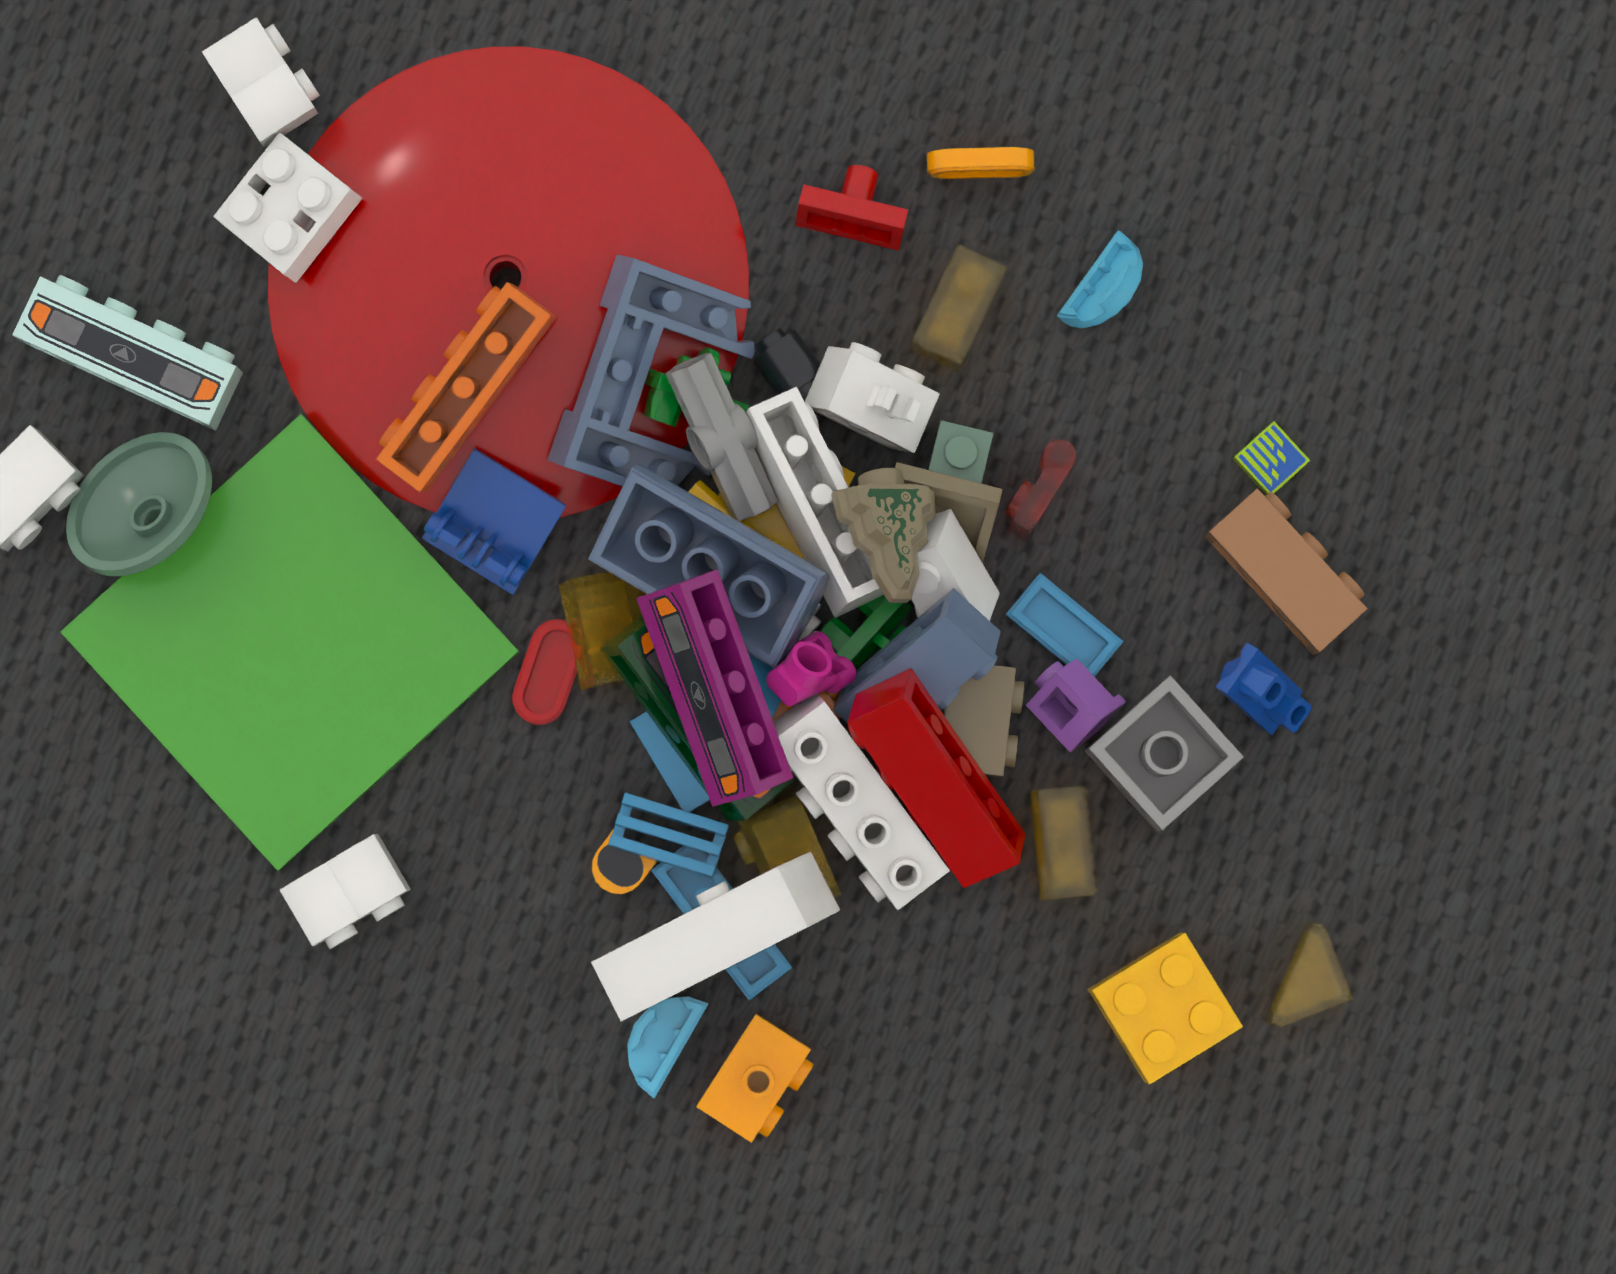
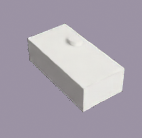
(715, 935)

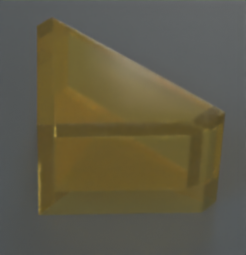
(1311, 981)

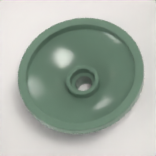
(139, 504)

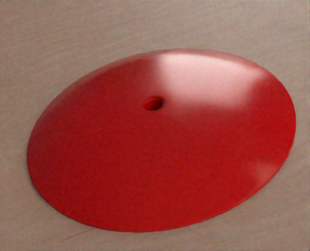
(483, 171)

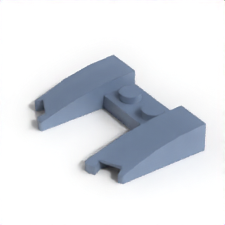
(639, 306)

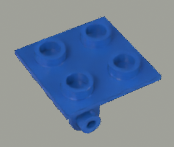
(493, 521)

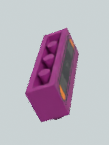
(715, 688)

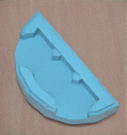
(1106, 285)
(659, 1039)

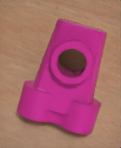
(810, 670)

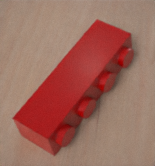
(936, 778)

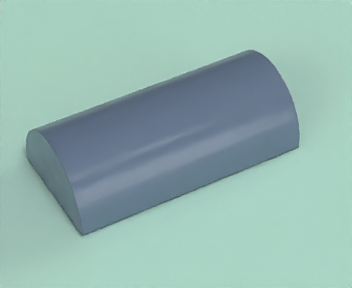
(669, 535)

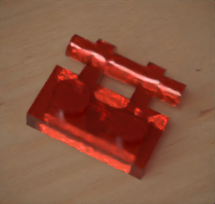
(1033, 499)

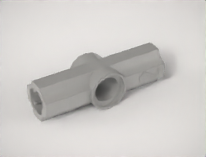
(721, 437)

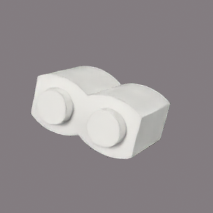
(260, 80)
(346, 891)

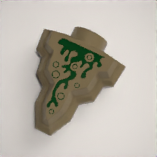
(888, 526)

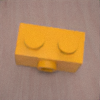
(755, 1078)

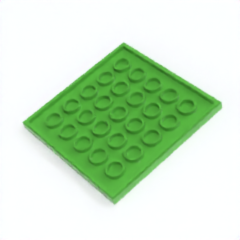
(291, 644)

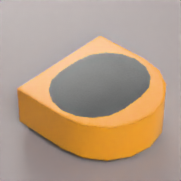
(619, 870)

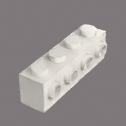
(803, 480)
(857, 804)

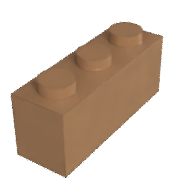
(1287, 570)

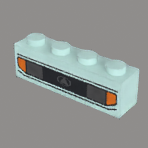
(127, 352)

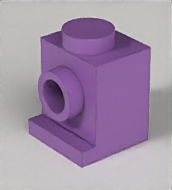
(1073, 703)

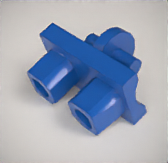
(1263, 691)

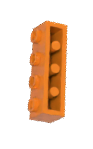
(466, 387)

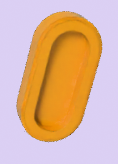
(980, 163)

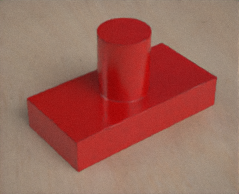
(852, 211)

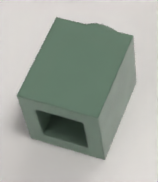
(960, 451)

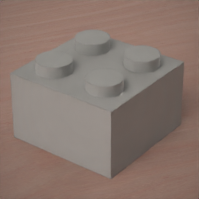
(1164, 754)

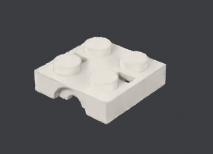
(294, 214)

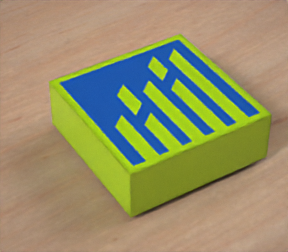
(1271, 459)

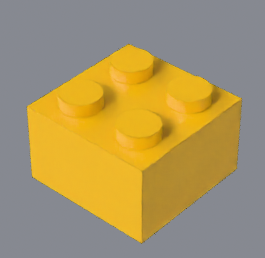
(1165, 1008)

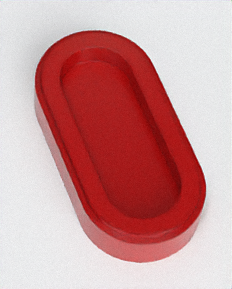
(545, 674)

